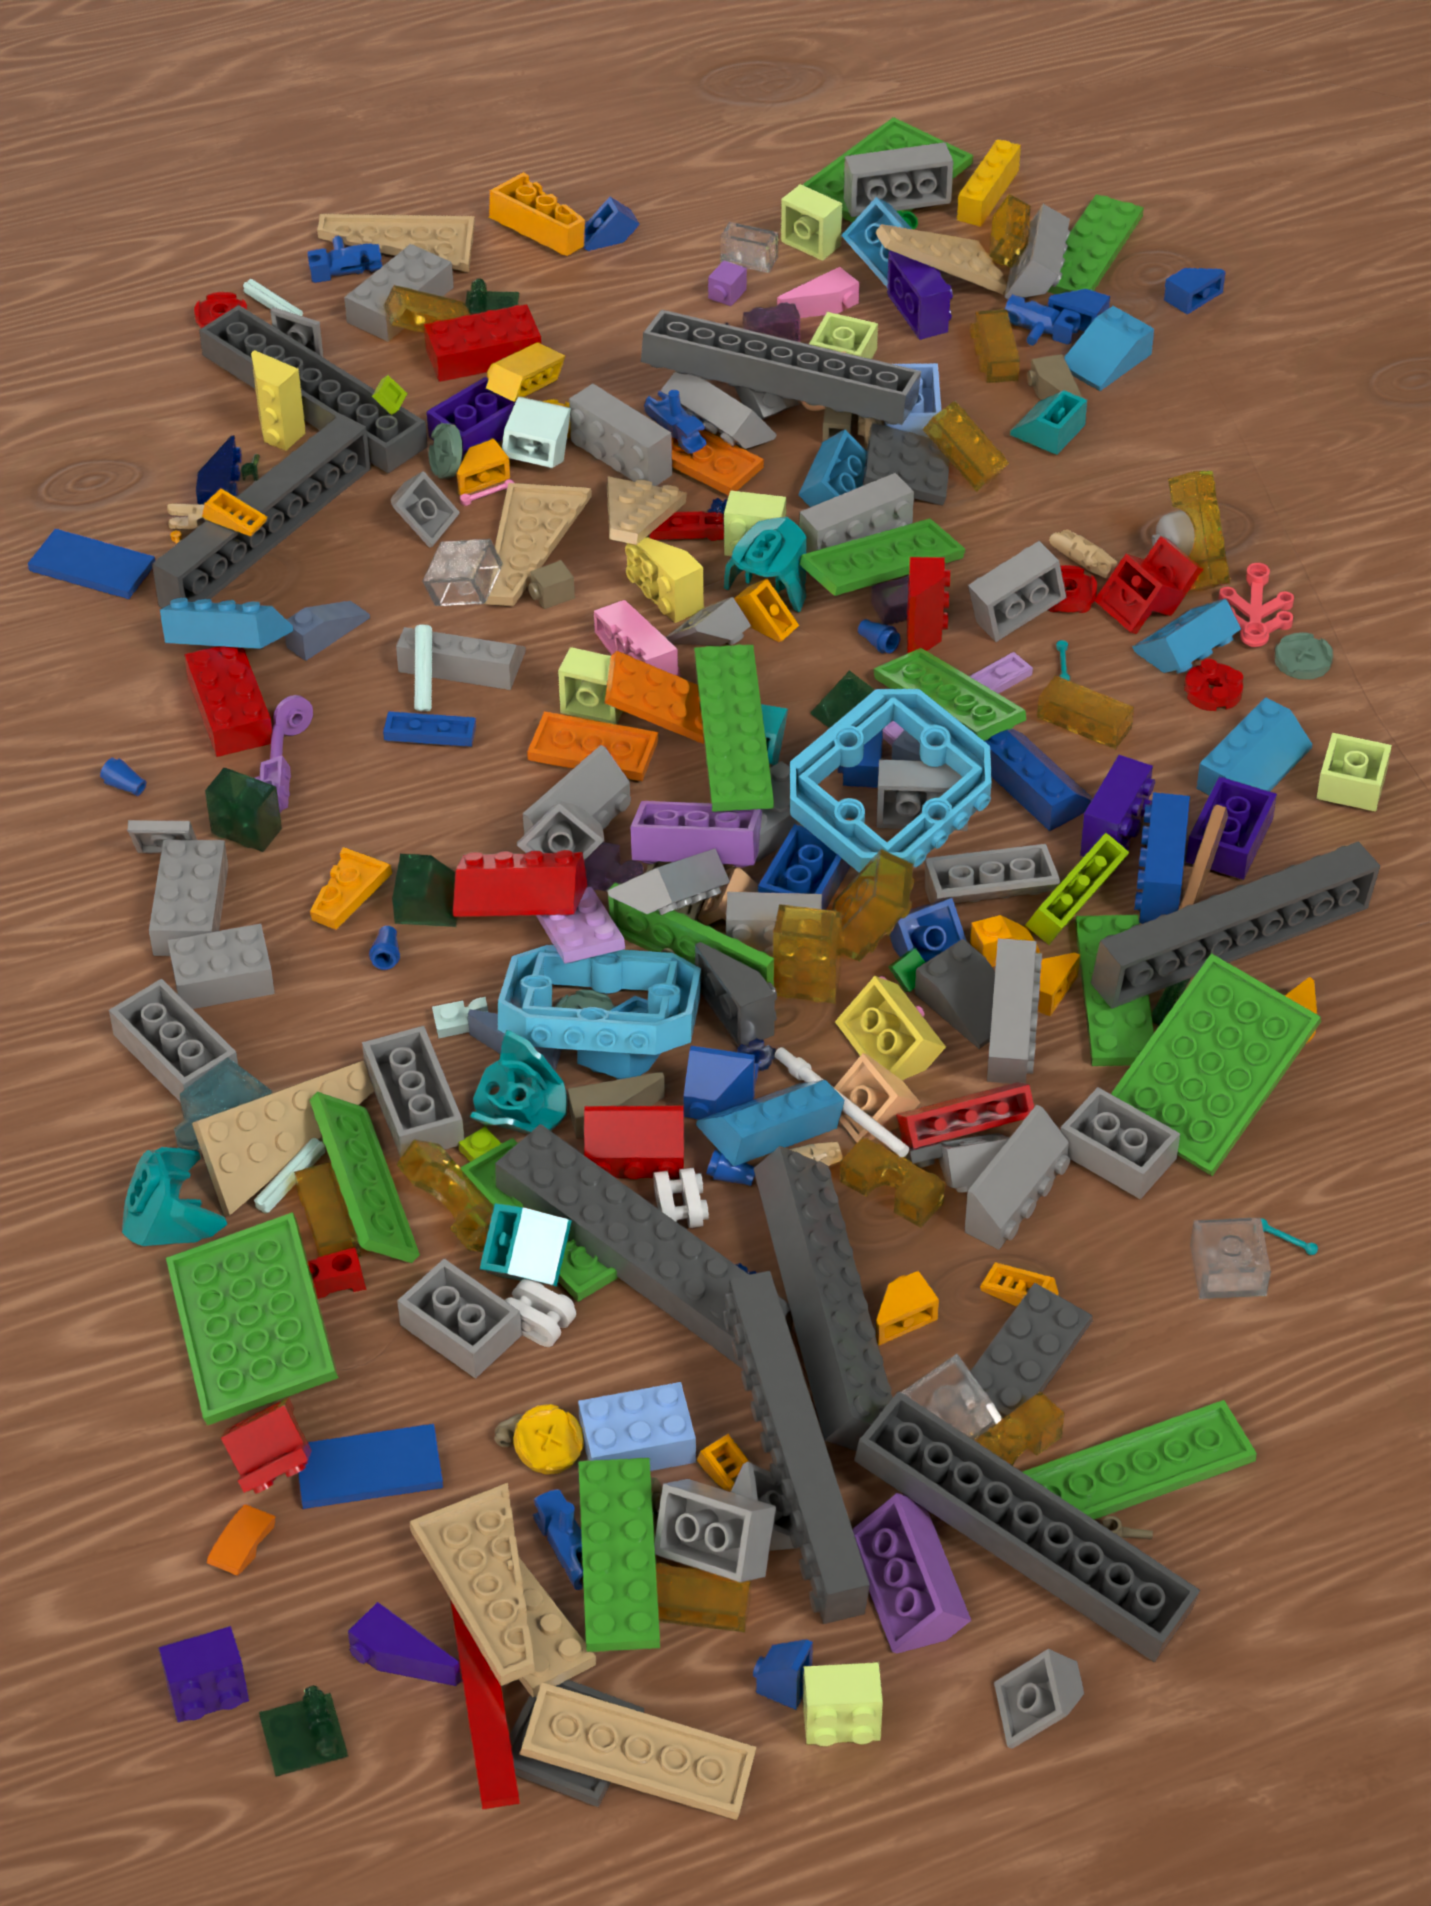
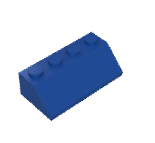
(1035, 780)

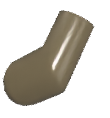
(505, 1430)

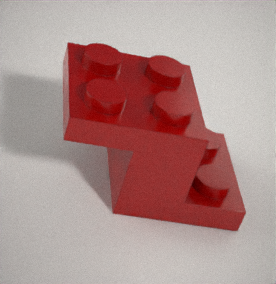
(1148, 585)
(267, 1446)

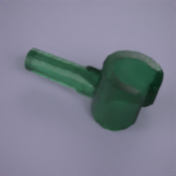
(251, 468)

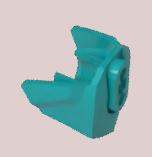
(771, 550)
(520, 1074)
(153, 1205)

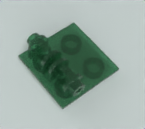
(481, 300)
(841, 699)
(303, 1733)

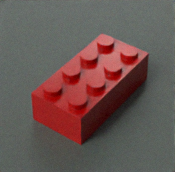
(476, 341)
(228, 699)

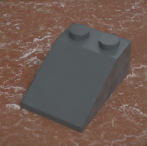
(960, 990)
(736, 995)

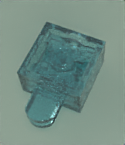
(213, 1093)

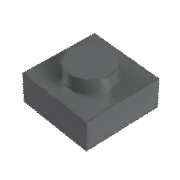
(925, 1155)

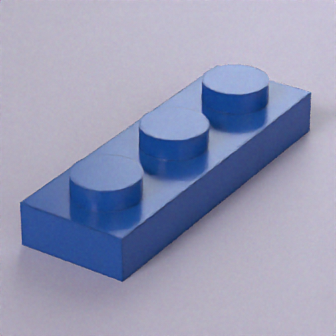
(429, 729)

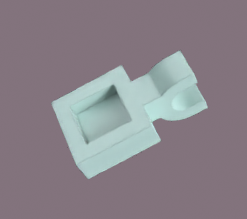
(453, 1017)

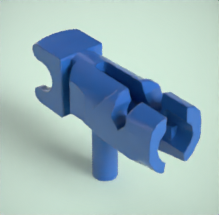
(343, 260)
(1042, 320)
(673, 418)
(563, 1533)

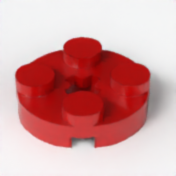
(215, 303)
(1082, 590)
(1212, 673)

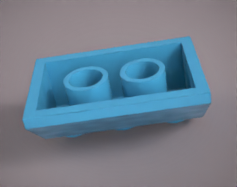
(865, 242)
(835, 469)
(1189, 637)

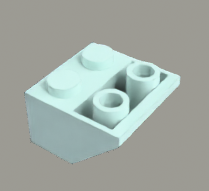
(537, 432)

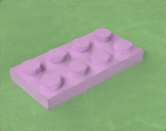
(585, 933)

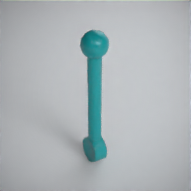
(1062, 646)
(1310, 1248)

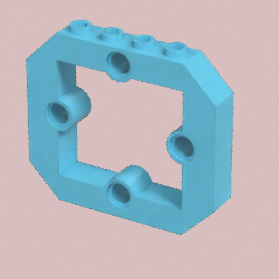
(928, 725)
(672, 1001)

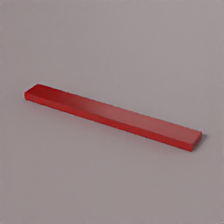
(486, 1722)

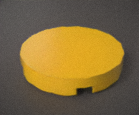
(548, 1439)

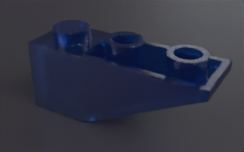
(220, 472)

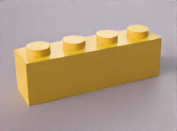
(988, 182)
(525, 371)

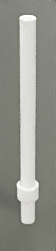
(802, 1071)

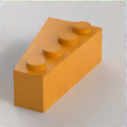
(537, 215)

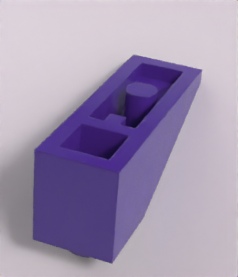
(399, 1649)

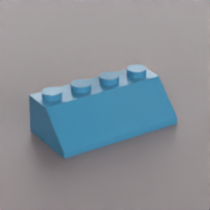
(222, 623)
(1257, 749)
(774, 1121)

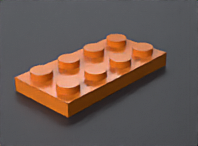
(717, 463)
(654, 696)
(570, 739)

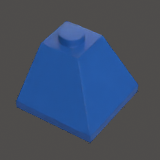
(928, 929)
(717, 1081)

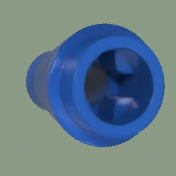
(881, 636)
(121, 776)
(385, 949)
(724, 1171)

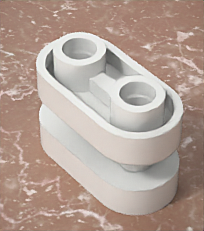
(690, 1186)
(541, 1311)

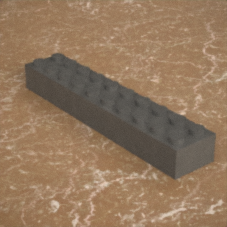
(781, 367)
(324, 386)
(286, 495)
(1234, 924)
(625, 1233)
(824, 1295)
(797, 1449)
(1027, 1526)

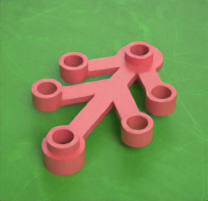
(1255, 632)

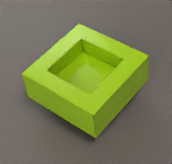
(389, 395)
(478, 1144)

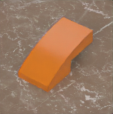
(240, 1538)

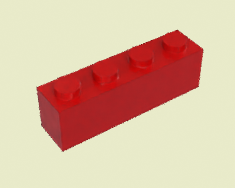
(965, 1115)

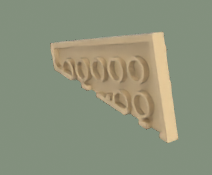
(442, 235)
(947, 253)
(639, 508)
(529, 531)
(260, 1137)
(479, 1567)

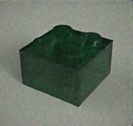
(243, 809)

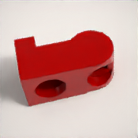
(337, 1272)

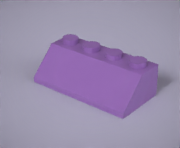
(686, 829)
(909, 1576)

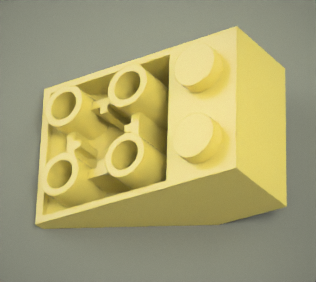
(666, 577)

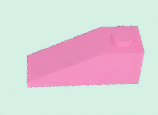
(827, 293)

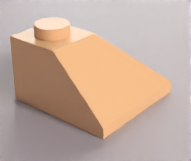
(876, 1093)

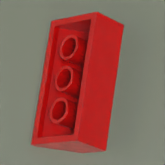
(519, 884)

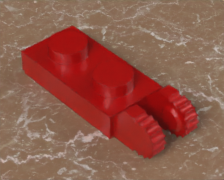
(691, 526)

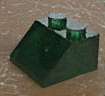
(423, 892)

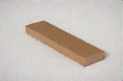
(1205, 856)

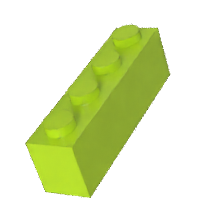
(1077, 888)

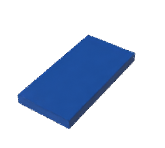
(91, 563)
(371, 1466)

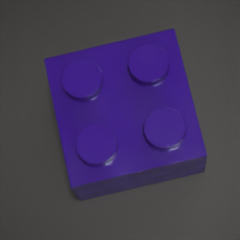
(204, 1674)

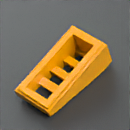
(218, 511)
(1024, 1279)
(708, 1456)

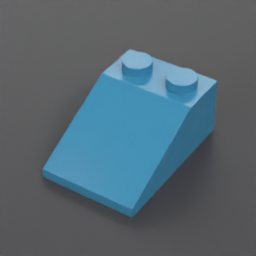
(1109, 348)
(620, 1064)

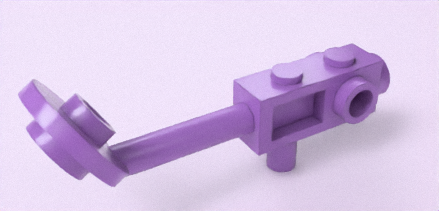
(276, 769)

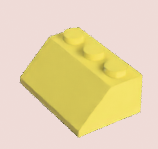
(278, 401)
(890, 1029)

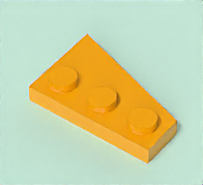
(349, 887)

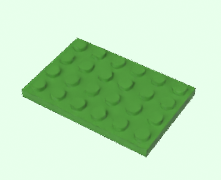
(889, 136)
(1216, 1060)
(251, 1319)

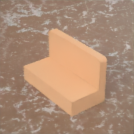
(716, 906)

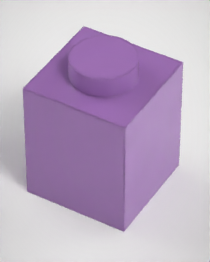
(727, 283)

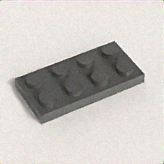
(1029, 1348)

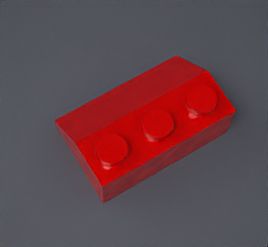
(927, 602)
(635, 1139)

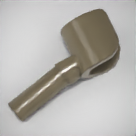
(1115, 1524)

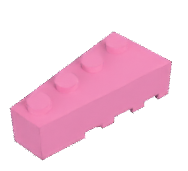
(630, 633)

